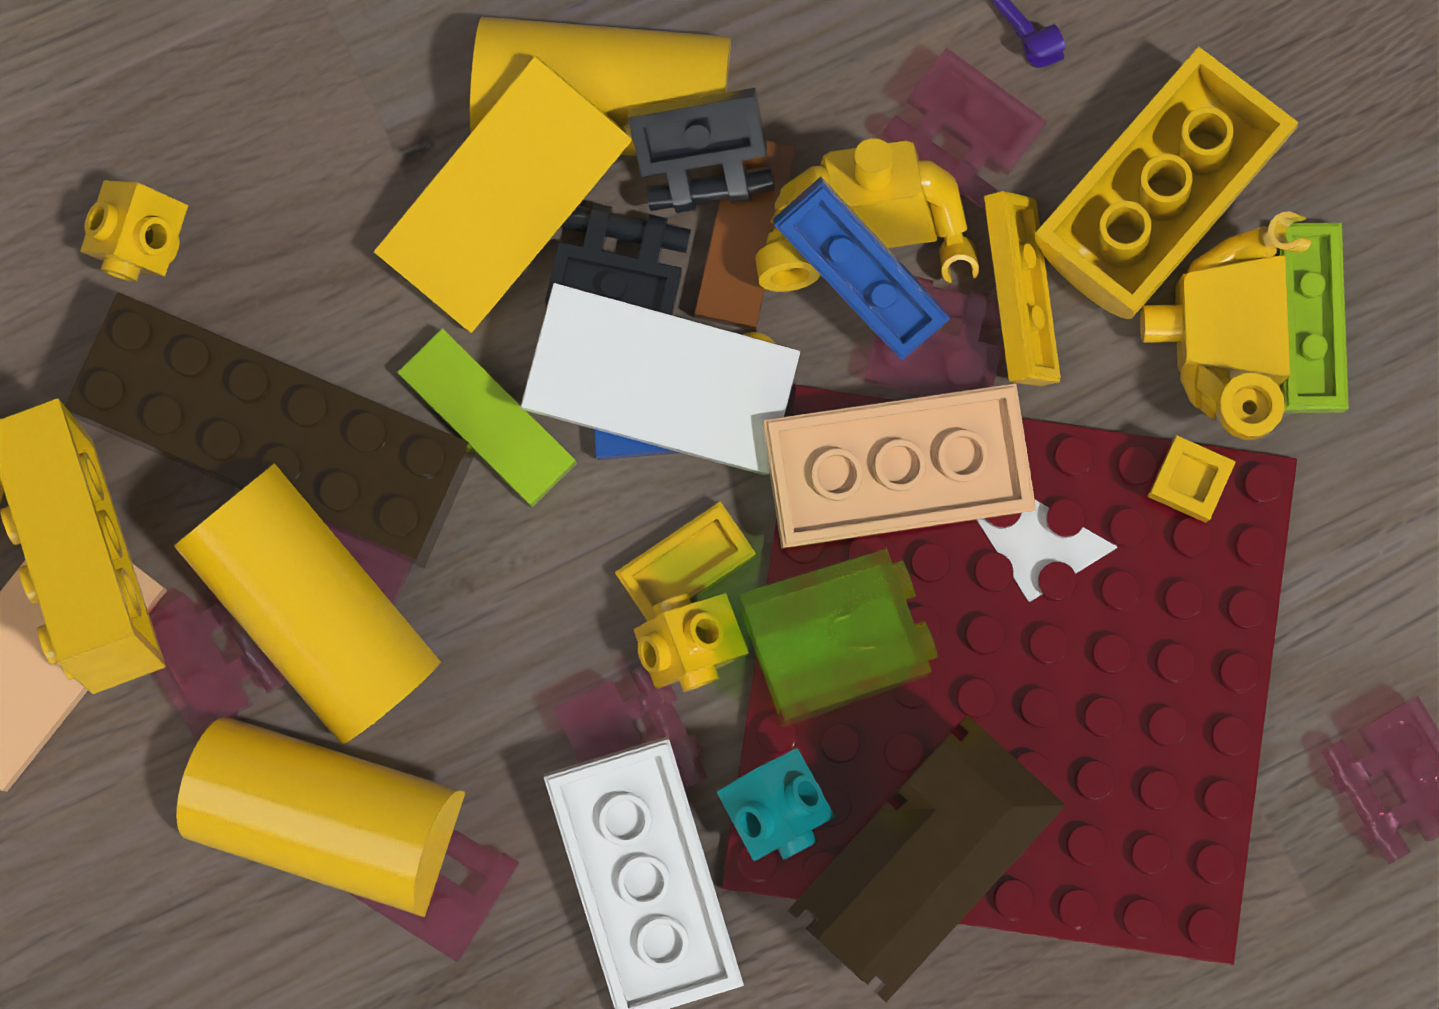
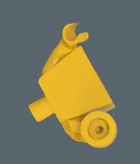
(891, 193)
(1233, 328)

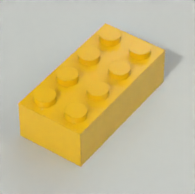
(73, 550)

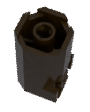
(929, 860)

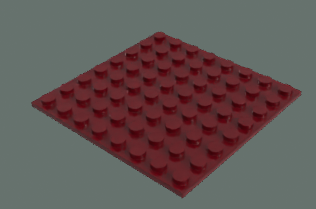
(1114, 687)

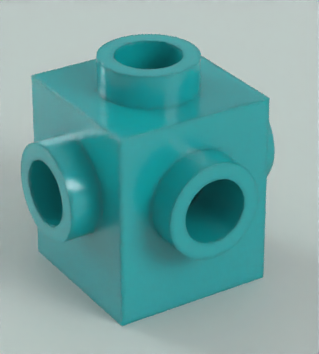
(777, 806)

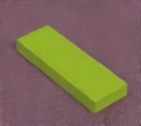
(1316, 321)
(487, 418)

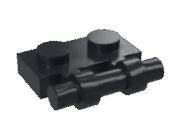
(701, 134)
(617, 276)

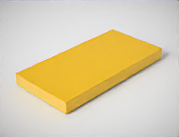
(503, 194)

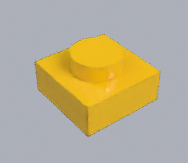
(1191, 479)

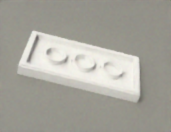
(658, 378)
(643, 878)

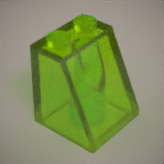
(836, 635)

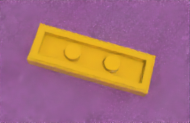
(1022, 289)

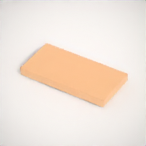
(898, 465)
(33, 691)

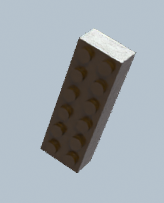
(244, 411)

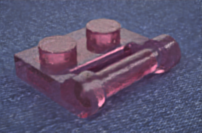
(453, 911)

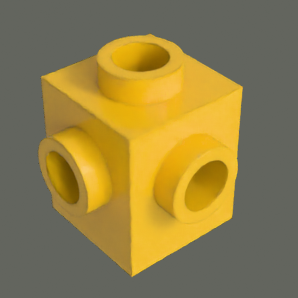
(133, 230)
(689, 641)

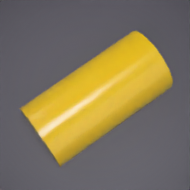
(604, 63)
(1163, 185)
(308, 605)
(317, 813)

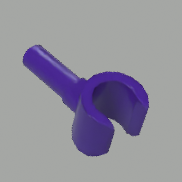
(1040, 46)

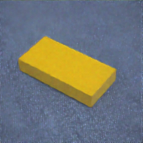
(686, 560)

